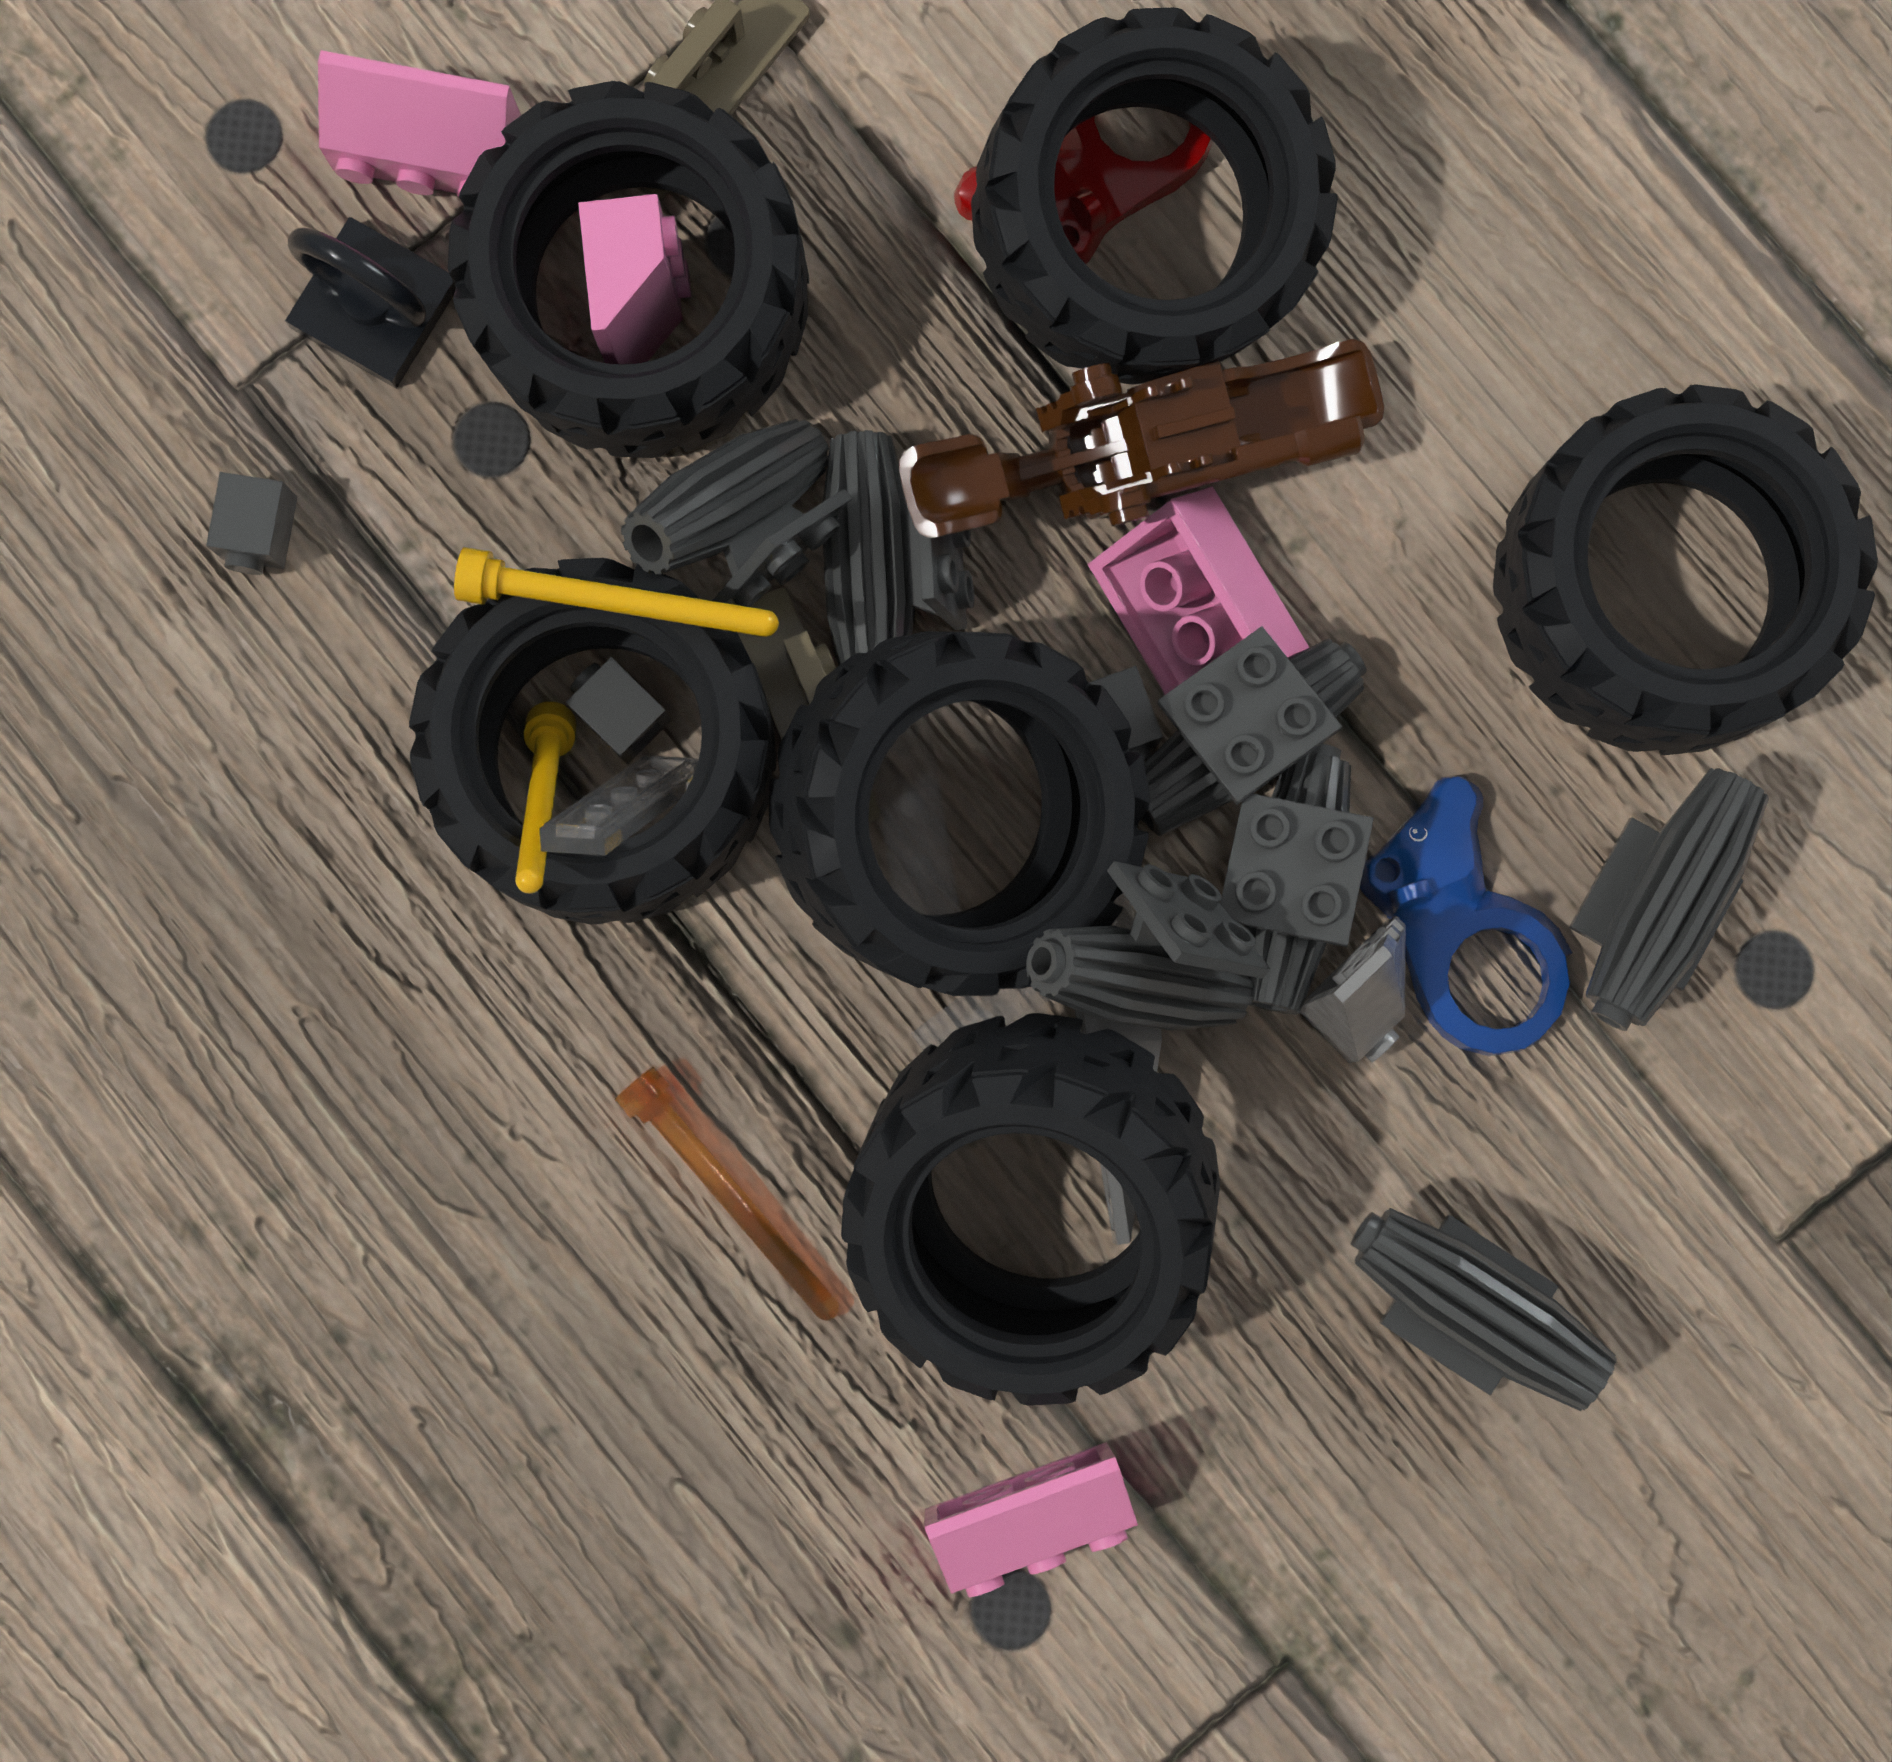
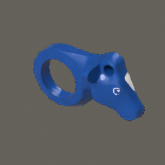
(1437, 888)

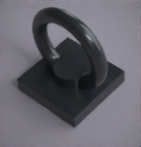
(367, 298)

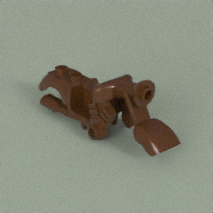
(1155, 440)

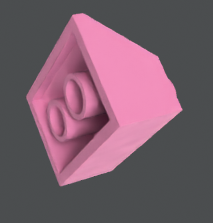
(407, 122)
(632, 276)
(1191, 588)
(1030, 1520)

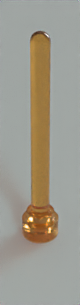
(650, 1102)

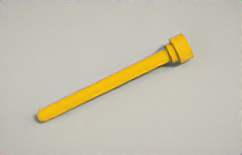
(483, 578)
(548, 734)

